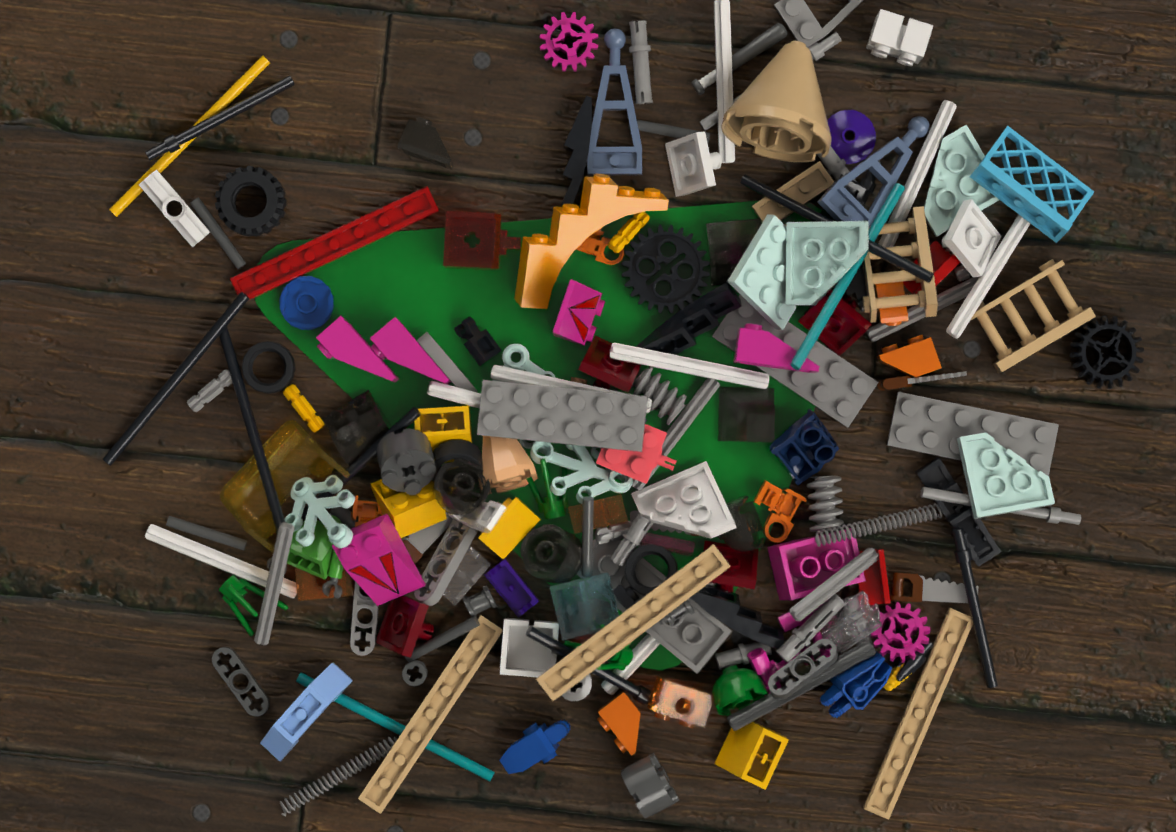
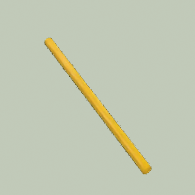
(168, 157)

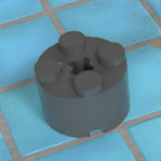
(406, 461)
(649, 785)

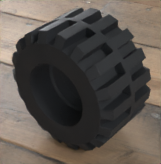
(227, 201)

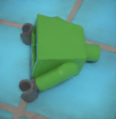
(317, 558)

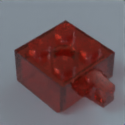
(487, 230)

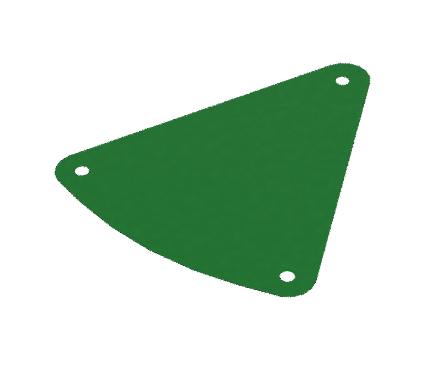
(408, 281)

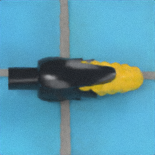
(904, 670)

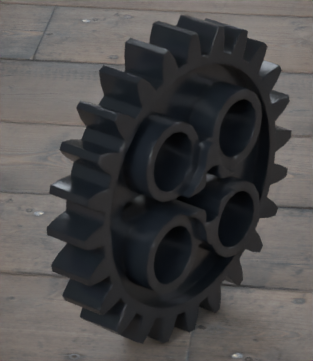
(680, 288)

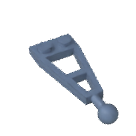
(614, 159)
(843, 206)

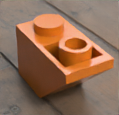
(895, 315)
(914, 359)
(623, 719)

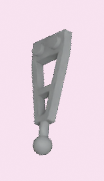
(804, 24)

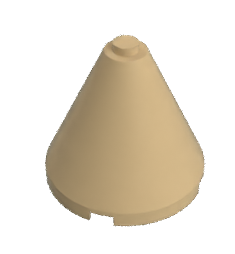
(782, 110)

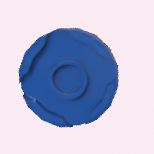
(306, 303)

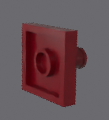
(843, 326)
(608, 370)
(742, 570)
(403, 625)

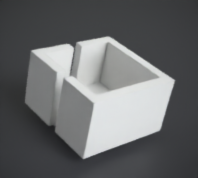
(897, 40)
(522, 654)

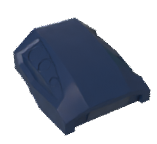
(804, 447)

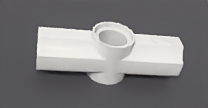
(161, 194)

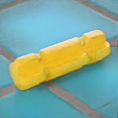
(628, 231)
(303, 408)

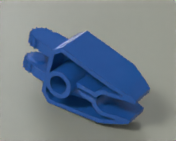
(856, 685)
(536, 745)

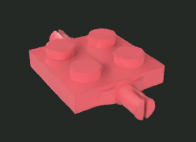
(638, 464)

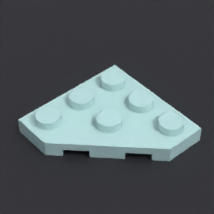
(951, 180)
(820, 256)
(762, 273)
(1000, 478)

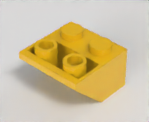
(445, 424)
(408, 511)
(510, 528)
(752, 753)

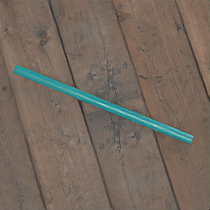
(844, 282)
(398, 728)

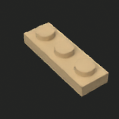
(801, 188)

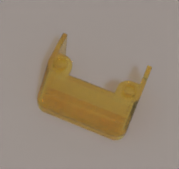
(290, 456)

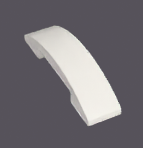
(482, 519)

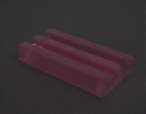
(671, 544)

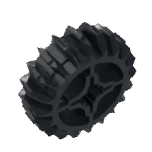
(1095, 346)

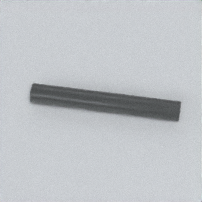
(666, 130)
(218, 233)
(207, 533)
(587, 536)
(444, 638)

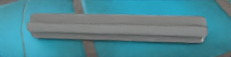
(834, 584)

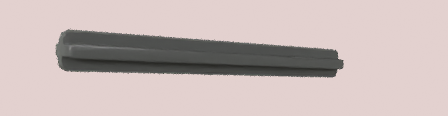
(769, 703)

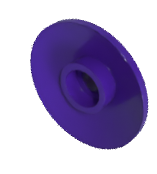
(863, 130)

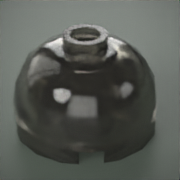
(460, 487)
(747, 522)

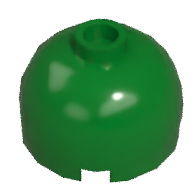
(737, 689)

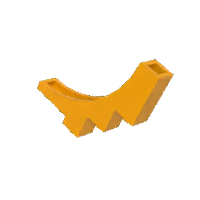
(570, 226)

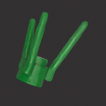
(552, 505)
(234, 591)
(617, 661)

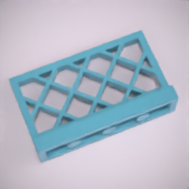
(1022, 197)

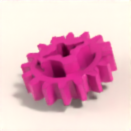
(556, 44)
(910, 627)

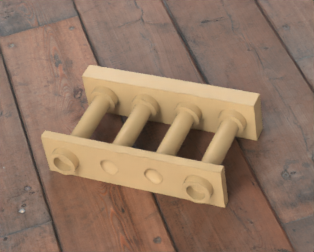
(919, 249)
(1053, 328)

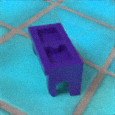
(511, 587)

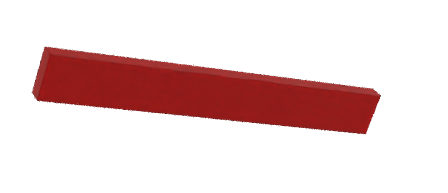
(335, 244)

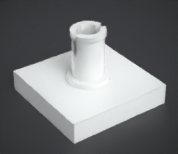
(692, 163)
(971, 238)

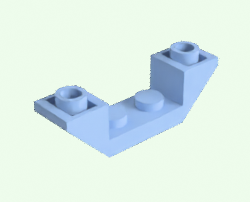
(305, 711)

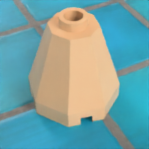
(506, 464)

